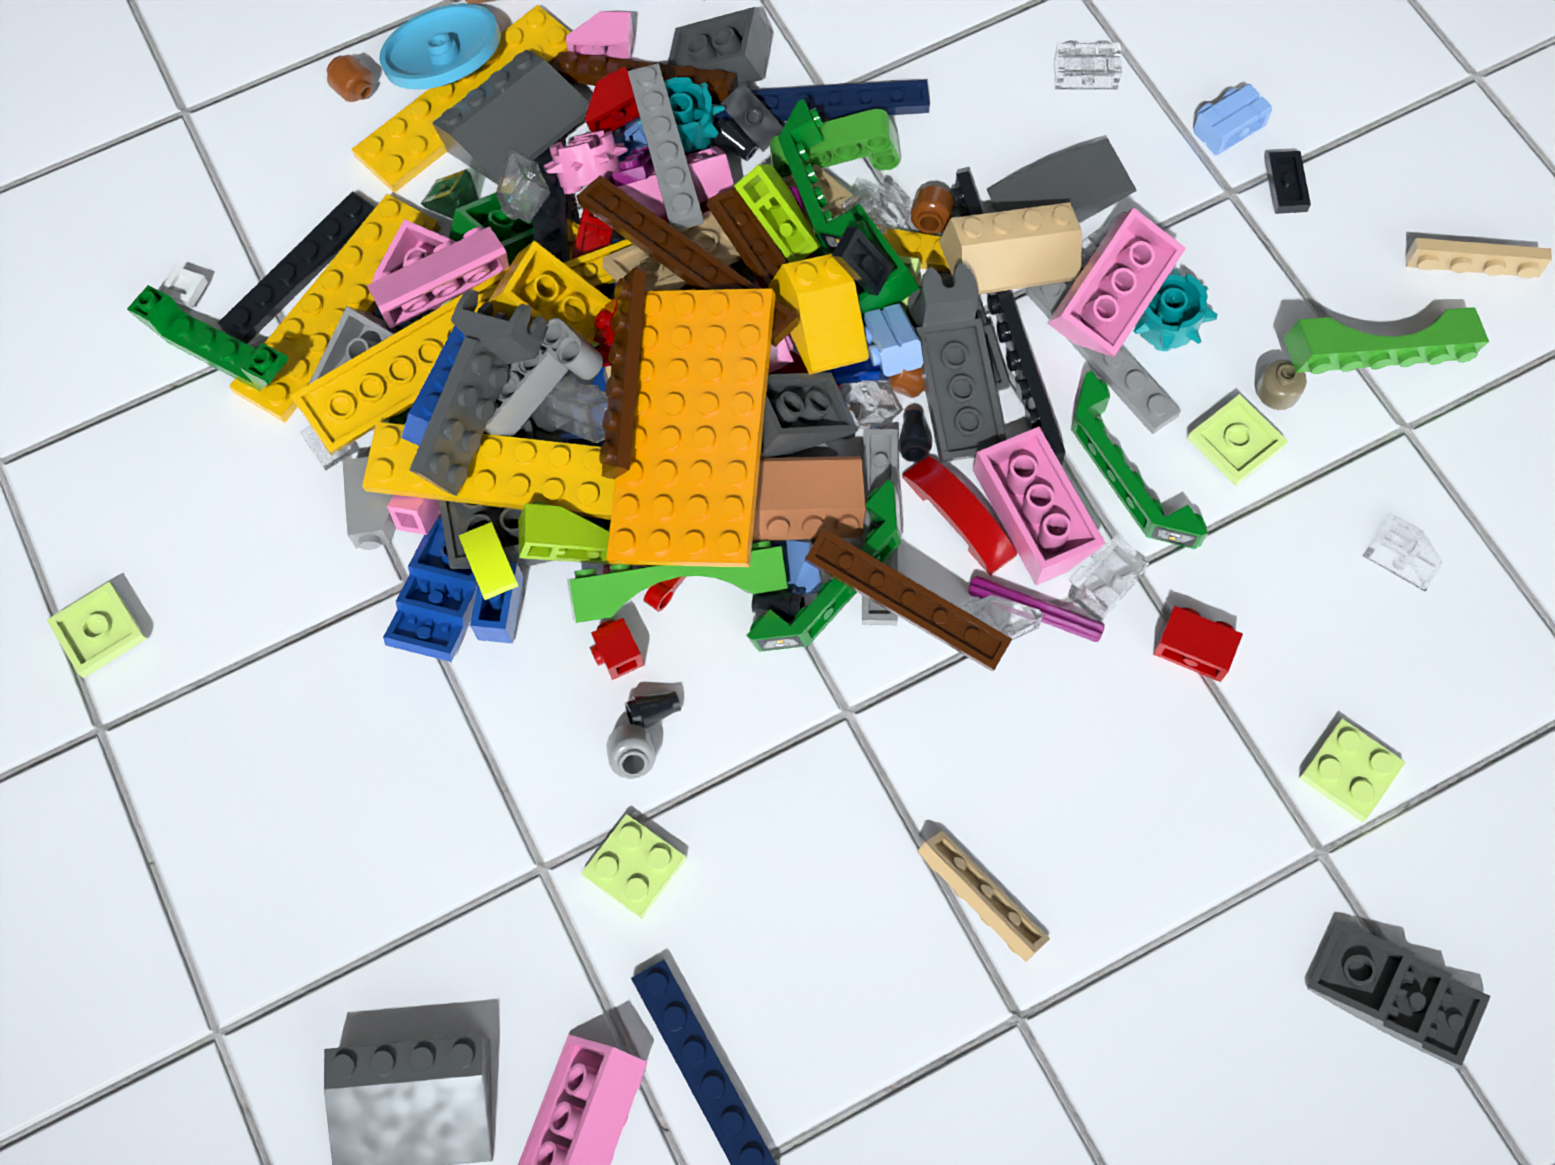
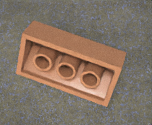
(809, 494)

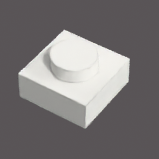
(184, 286)

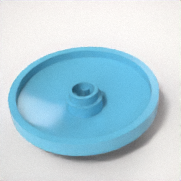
(440, 46)

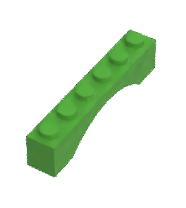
(1327, 345)
(603, 594)

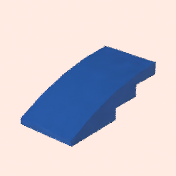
(433, 602)

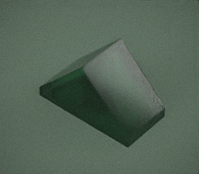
(450, 193)

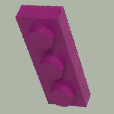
(635, 168)

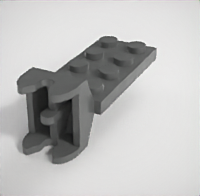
(956, 365)
(473, 387)

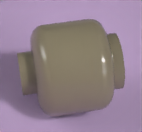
(1280, 385)

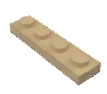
(1478, 257)
(983, 896)

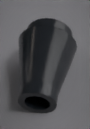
(734, 139)
(914, 438)
(783, 603)
(651, 708)

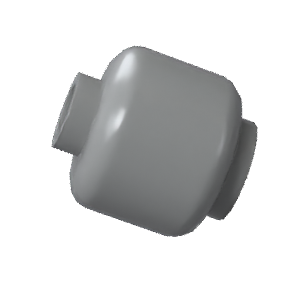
(630, 751)

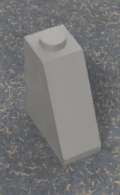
(366, 512)

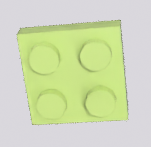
(1237, 439)
(96, 629)
(1352, 770)
(634, 866)

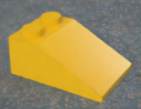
(550, 289)
(827, 312)

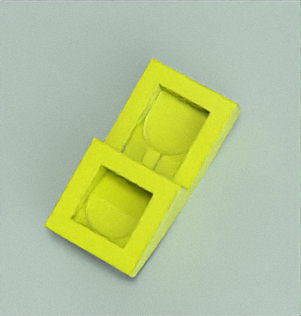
(488, 561)

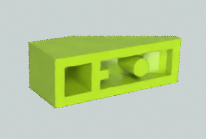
(778, 212)
(560, 535)

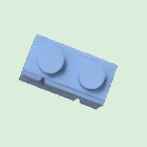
(1232, 118)
(892, 340)

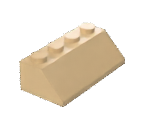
(1016, 247)

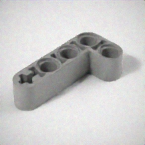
(535, 378)

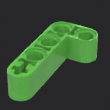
(846, 140)

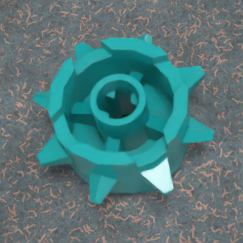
(692, 112)
(1175, 313)

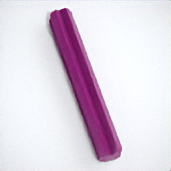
(1052, 614)

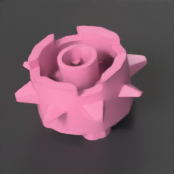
(585, 160)

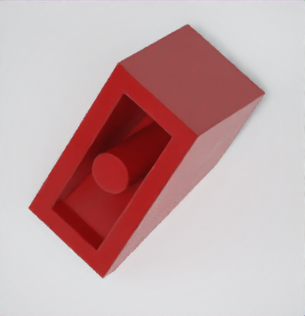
(611, 103)

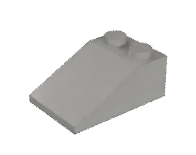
(353, 335)

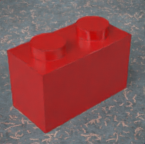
(1198, 643)

